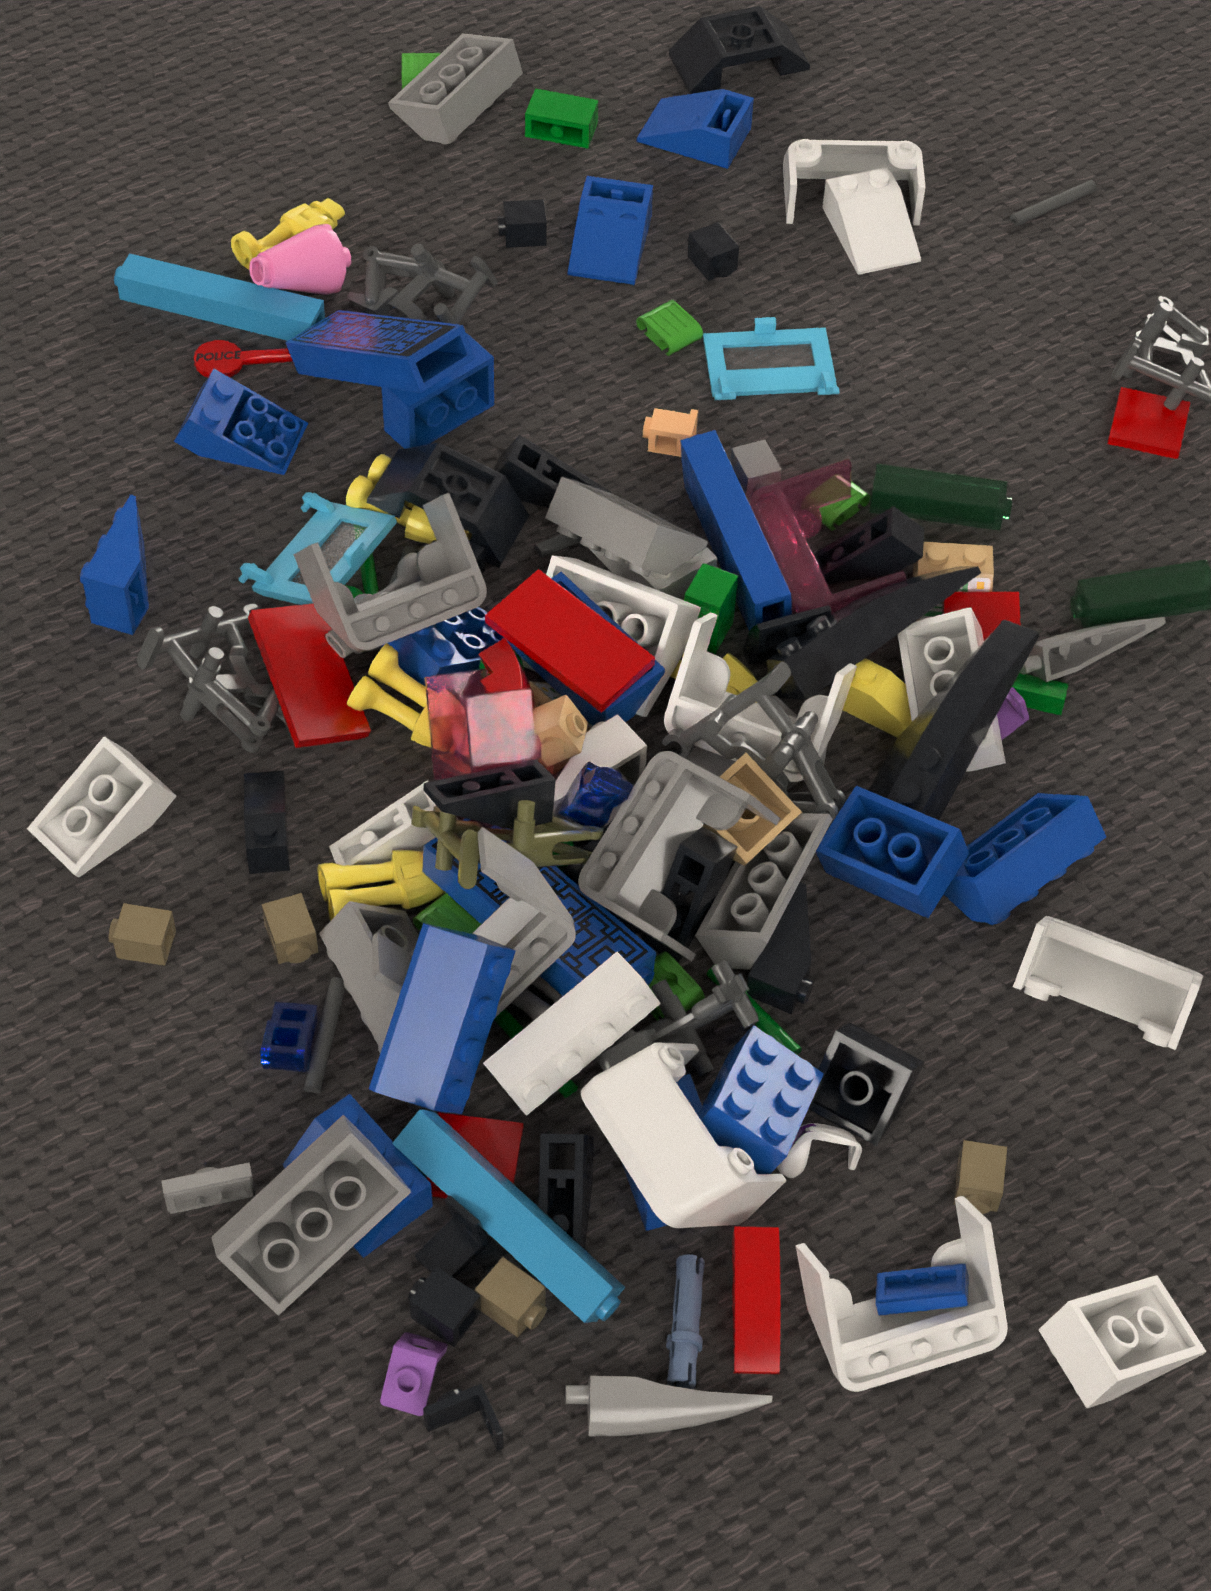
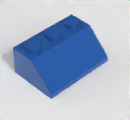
(421, 1191)

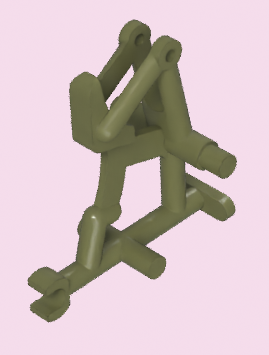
(530, 840)

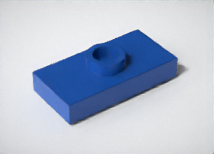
(922, 1289)

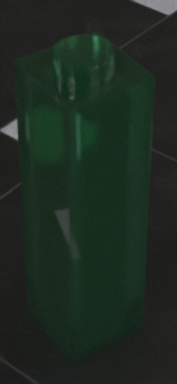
(941, 496)
(1143, 594)

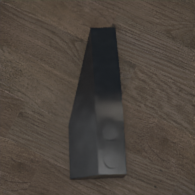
(861, 629)
(946, 734)

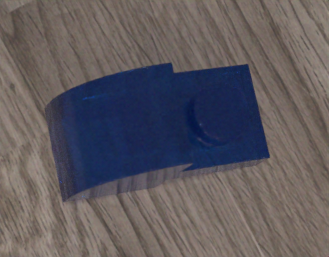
(594, 795)
(289, 1037)

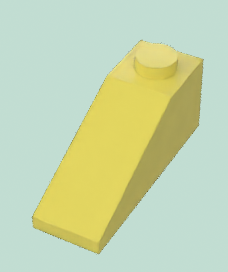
(878, 698)

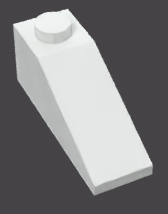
(385, 832)

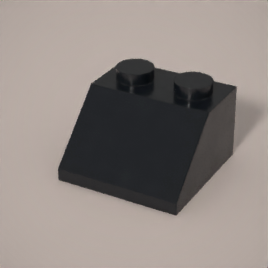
(864, 1082)

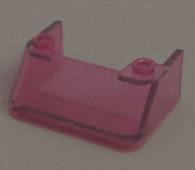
(790, 516)
(477, 728)

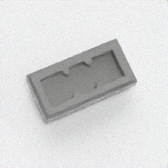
(208, 1188)

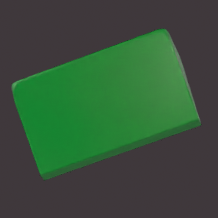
(1041, 694)

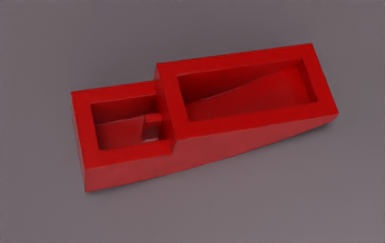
(503, 670)
(756, 1300)

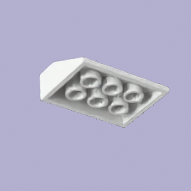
(648, 615)

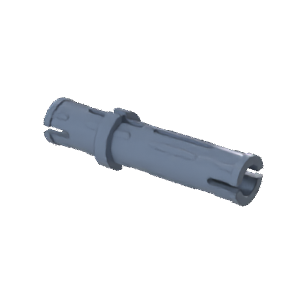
(684, 1338)

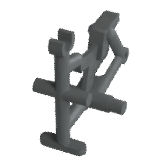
(425, 272)
(1187, 347)
(216, 690)
(794, 743)
(680, 1027)

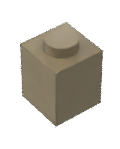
(290, 929)
(143, 934)
(981, 1175)
(512, 1298)

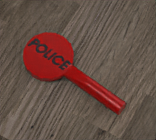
(229, 358)

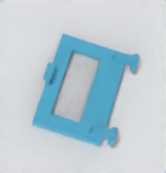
(769, 361)
(344, 537)

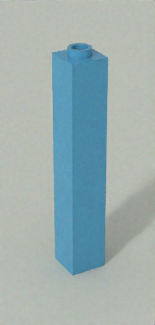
(216, 298)
(510, 1217)

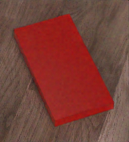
(570, 640)
(307, 675)

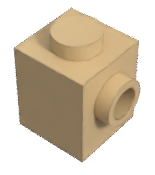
(559, 730)

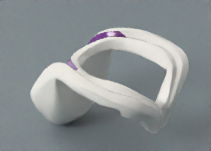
(798, 1155)

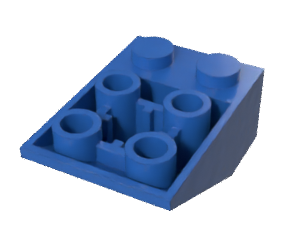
(700, 125)
(611, 230)
(240, 427)
(117, 574)
(446, 646)

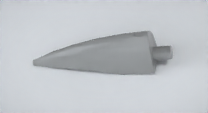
(1086, 647)
(642, 1406)

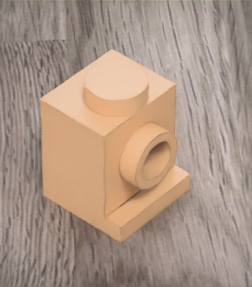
(667, 429)

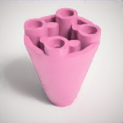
(304, 263)

